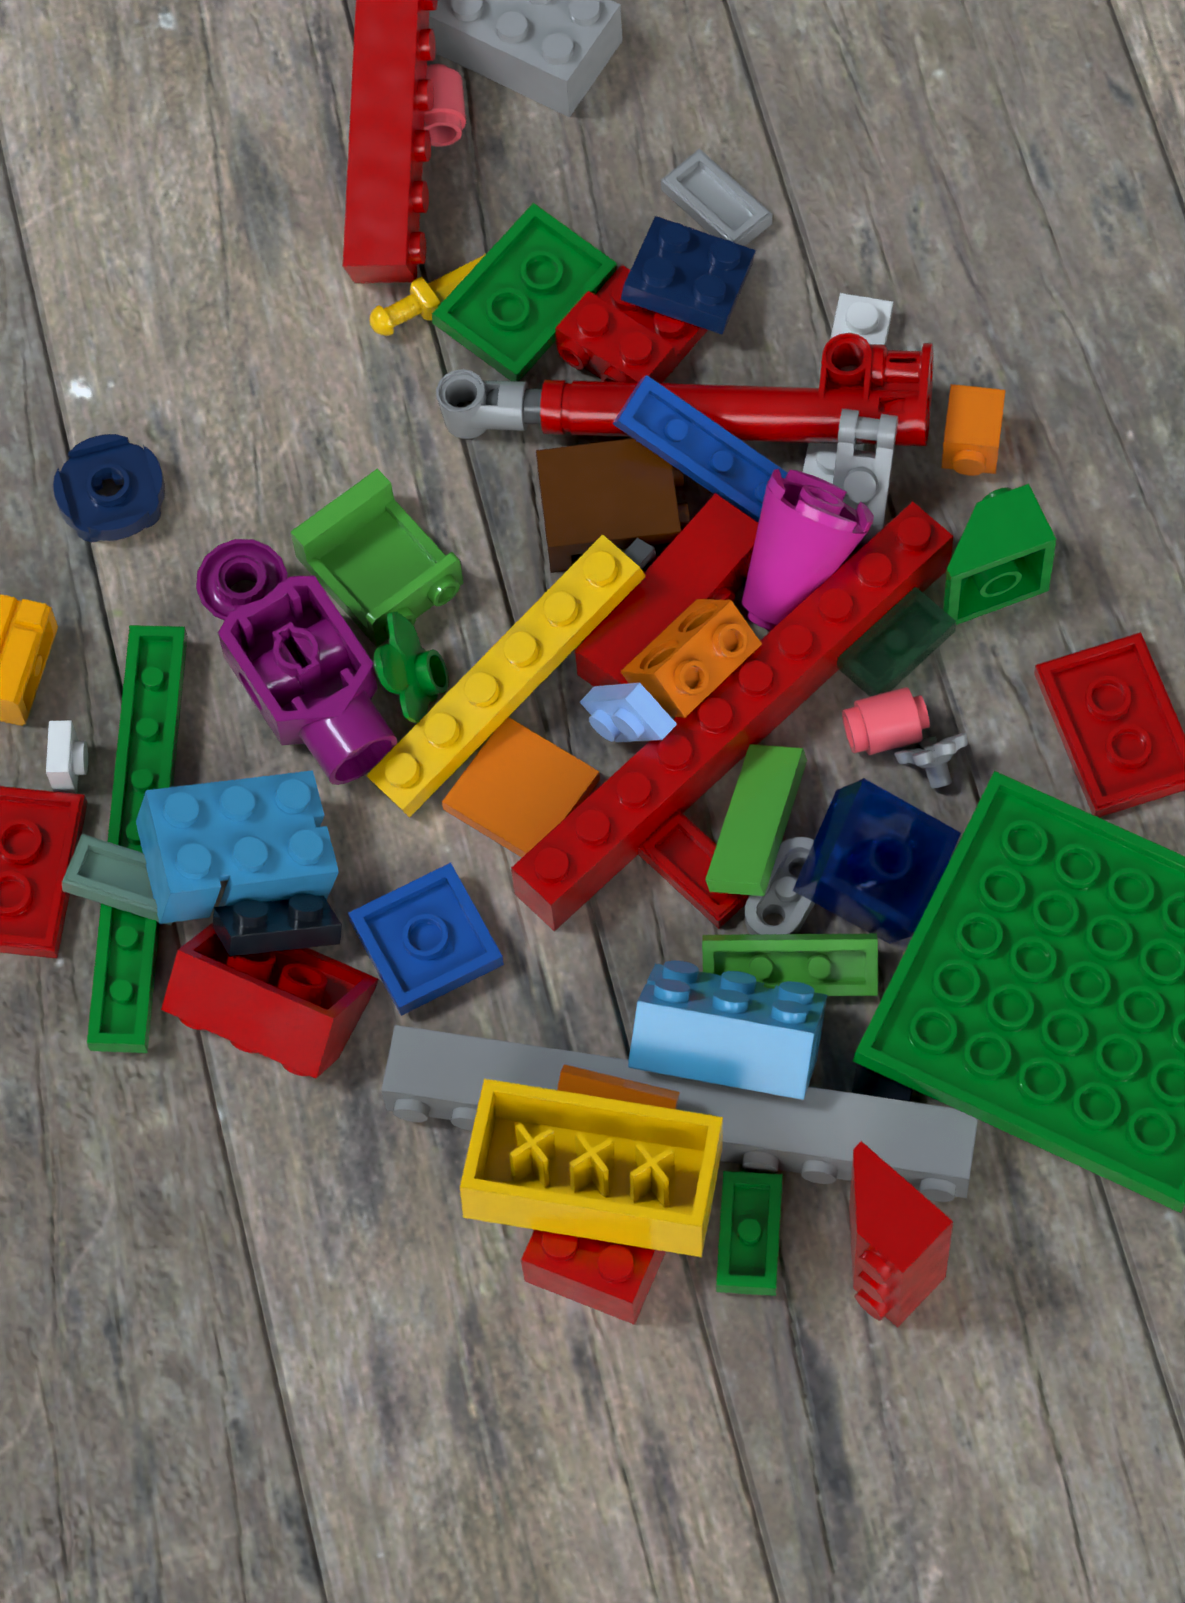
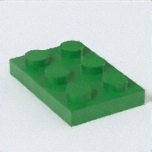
(522, 292)

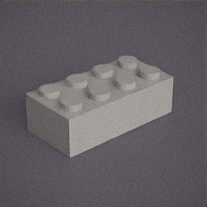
(531, 46)

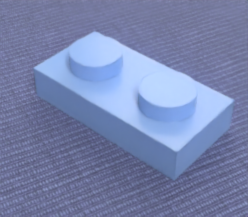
(626, 713)

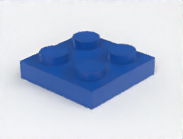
(426, 939)

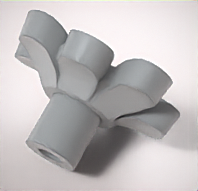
(934, 757)

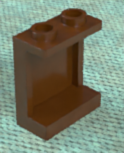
(607, 491)

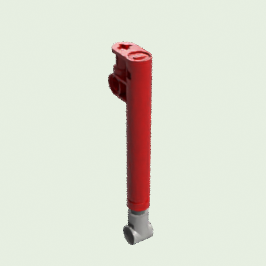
(882, 384)

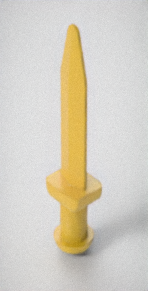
(422, 300)

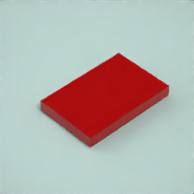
(1115, 724)
(35, 850)

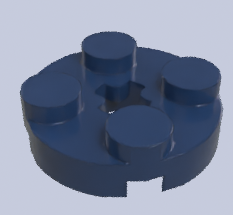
(117, 515)

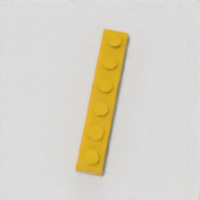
(506, 675)

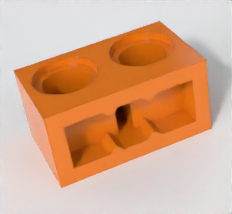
(693, 655)

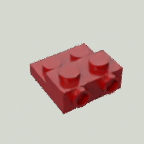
(621, 338)

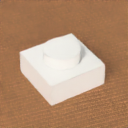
(65, 757)

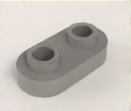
(779, 894)

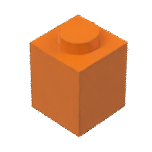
(973, 429)

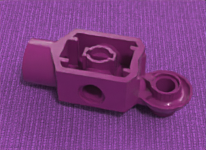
(296, 658)

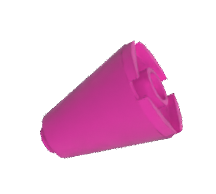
(799, 543)

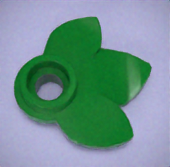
(410, 669)

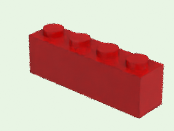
(701, 563)

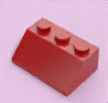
(271, 1003)
(895, 1239)

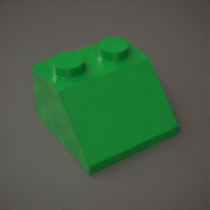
(1000, 556)

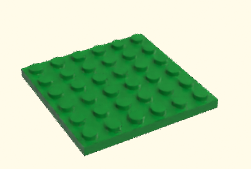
(1050, 990)

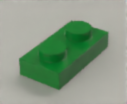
(749, 1233)

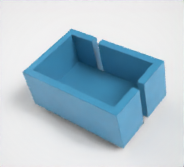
(245, 831)
(728, 1029)

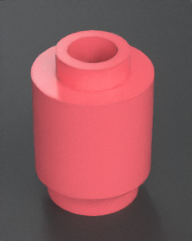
(448, 110)
(885, 721)

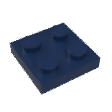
(688, 275)

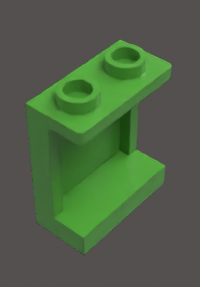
(375, 558)

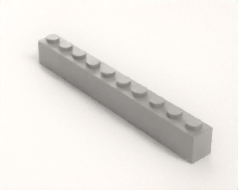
(765, 1132)

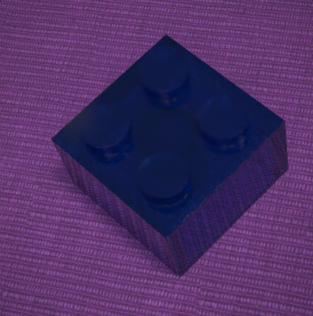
(876, 861)

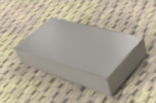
(716, 200)

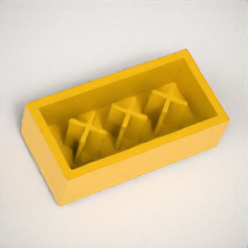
(592, 1167)

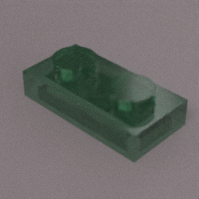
(896, 644)

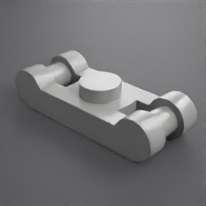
(866, 473)

